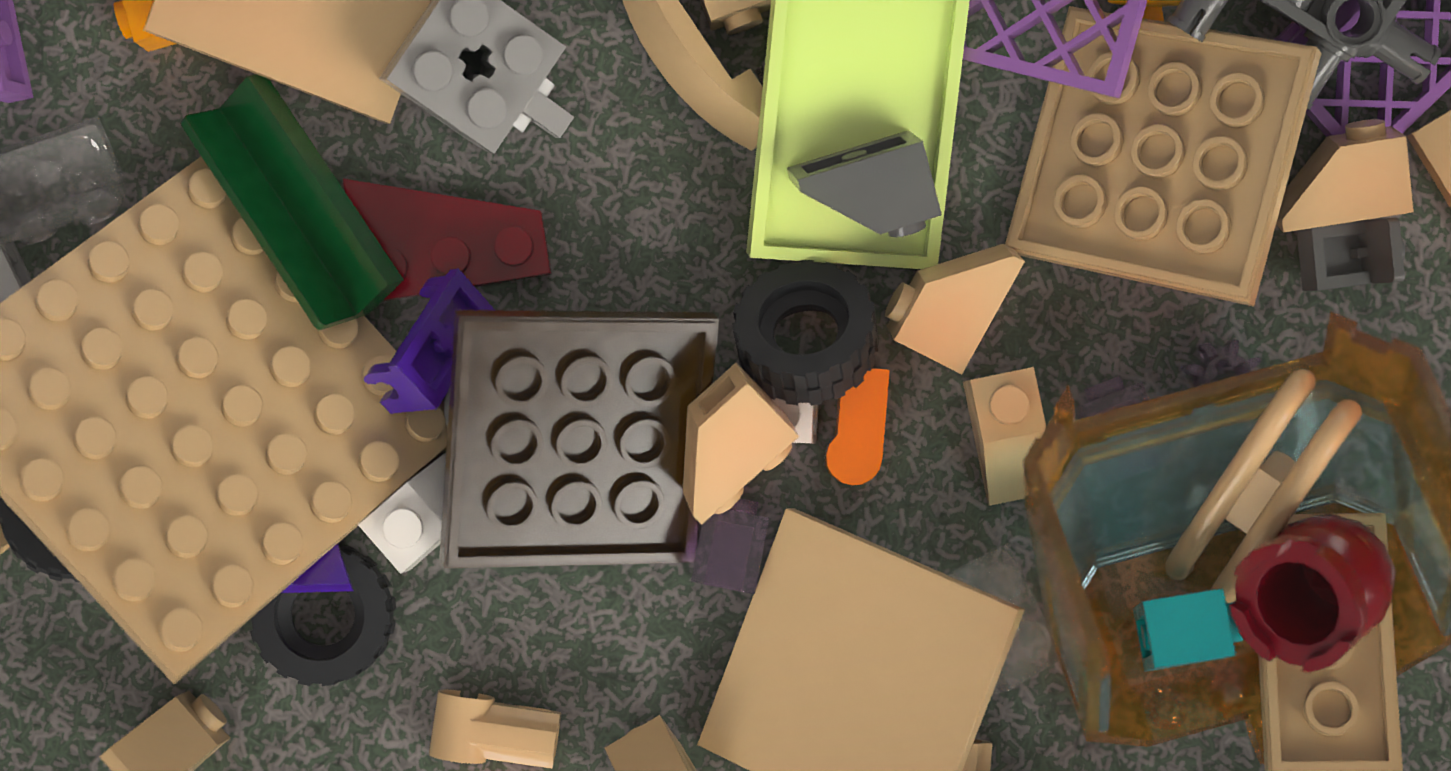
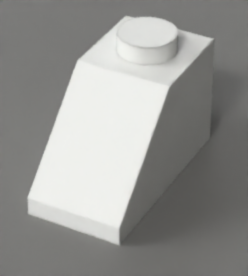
(411, 519)

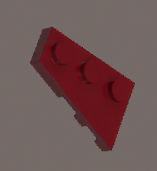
(438, 232)

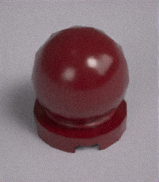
(1313, 591)

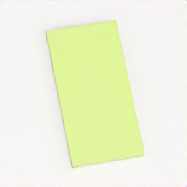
(840, 81)

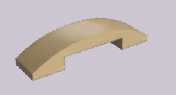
(695, 71)

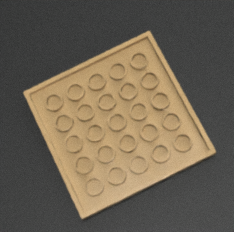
(191, 422)

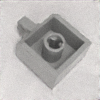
(485, 105)

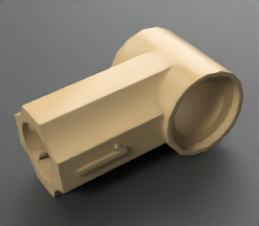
(483, 729)

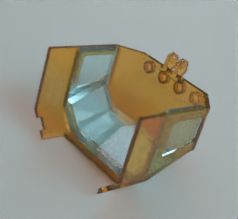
(1124, 485)

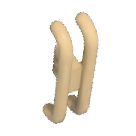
(1263, 495)

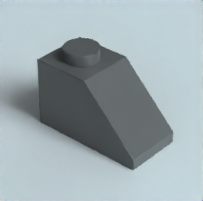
(875, 184)

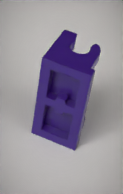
(424, 360)

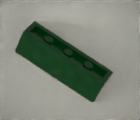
(293, 204)

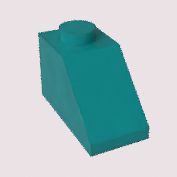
(1185, 630)

